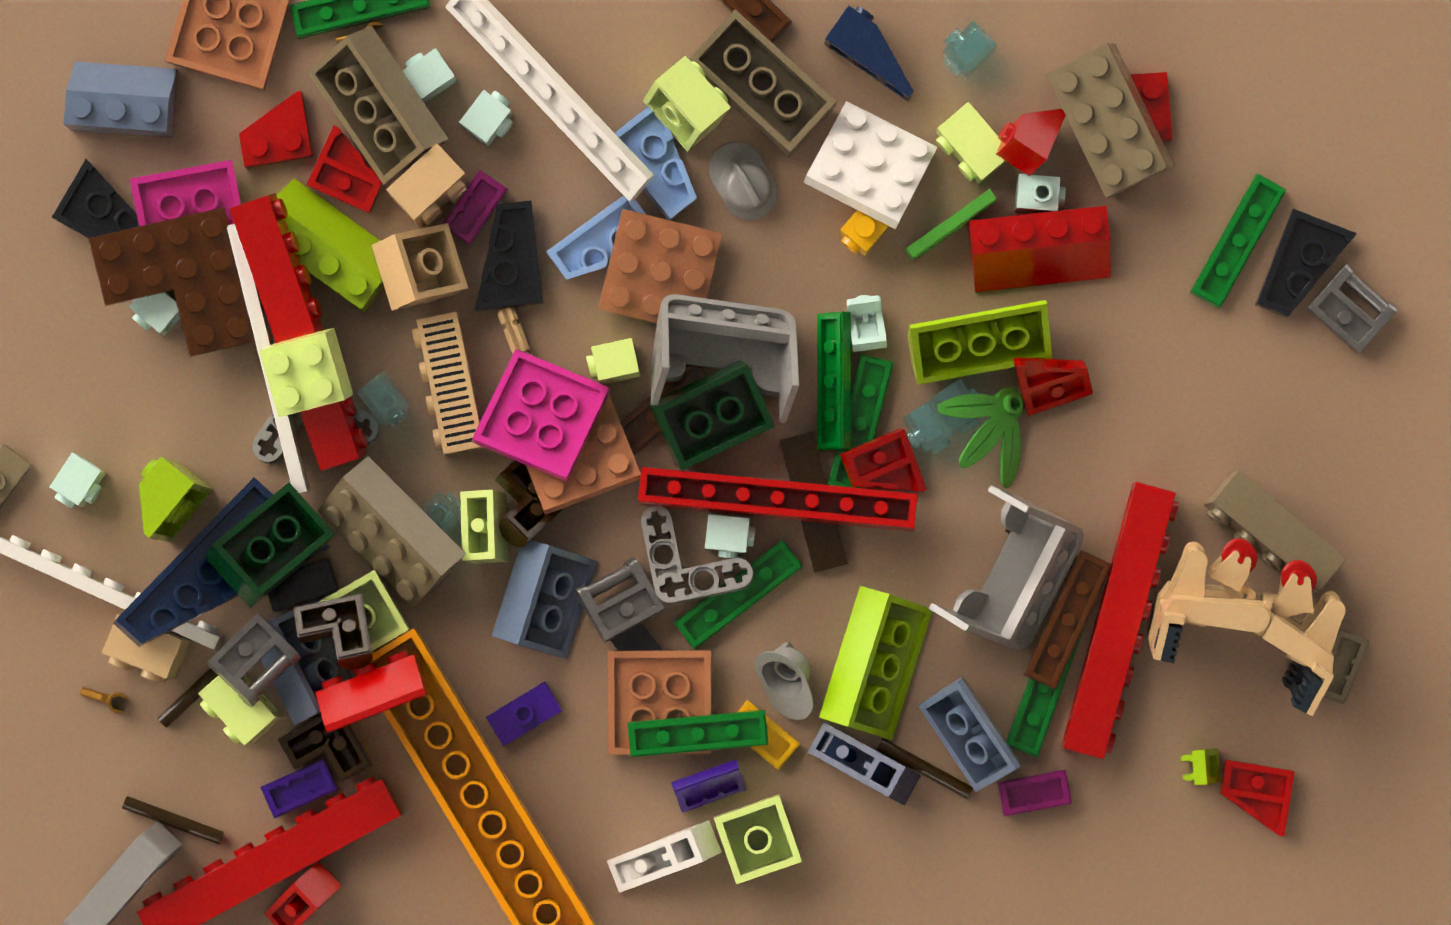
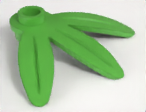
(1003, 413)

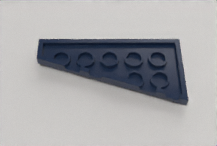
(190, 582)

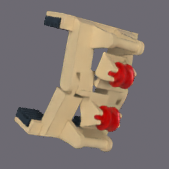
(1242, 608)

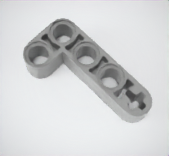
(126, 877)

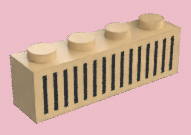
(450, 382)

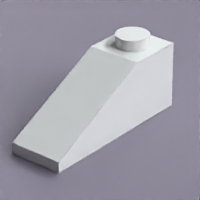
(664, 856)

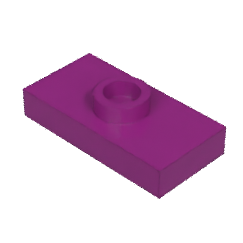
(475, 207)
(1034, 792)

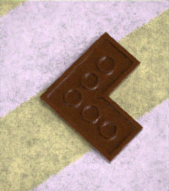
(185, 257)

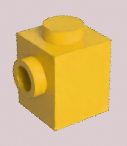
(861, 233)

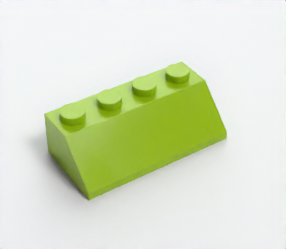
(333, 246)
(979, 342)
(169, 497)
(876, 663)

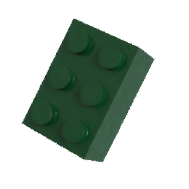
(711, 415)
(269, 545)

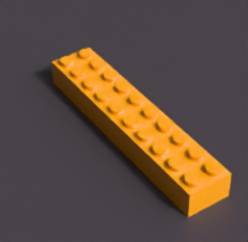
(480, 799)

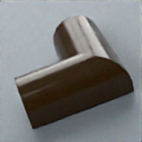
(528, 515)
(342, 620)
(339, 745)

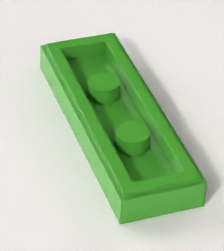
(951, 225)

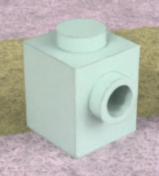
(429, 74)
(488, 117)
(1038, 194)
(156, 312)
(77, 482)
(729, 535)

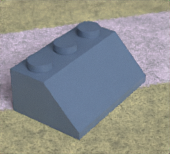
(121, 99)
(541, 599)
(300, 682)
(969, 734)

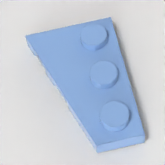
(655, 148)
(591, 243)

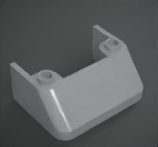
(720, 334)
(1022, 578)

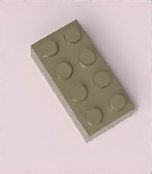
(763, 83)
(376, 104)
(1110, 120)
(1270, 528)
(391, 531)

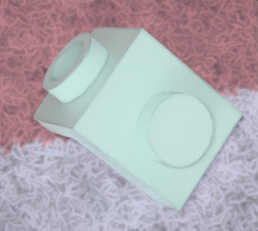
(866, 323)

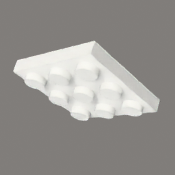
(870, 165)

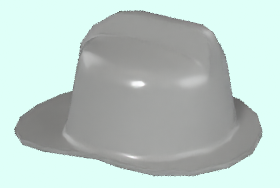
(742, 181)
(785, 681)

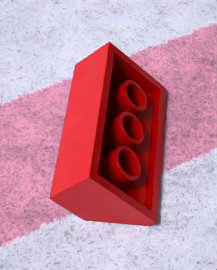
(1039, 249)

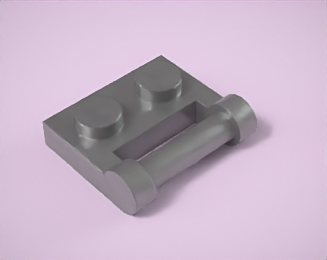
(1344, 316)
(626, 608)
(245, 651)

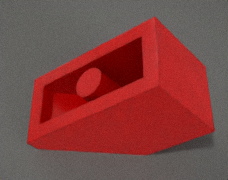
(1030, 139)
(303, 897)

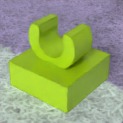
(1205, 766)

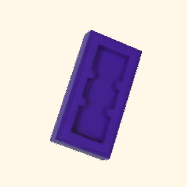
(524, 713)
(708, 786)
(299, 788)

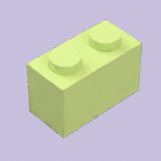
(971, 142)
(613, 362)
(480, 526)

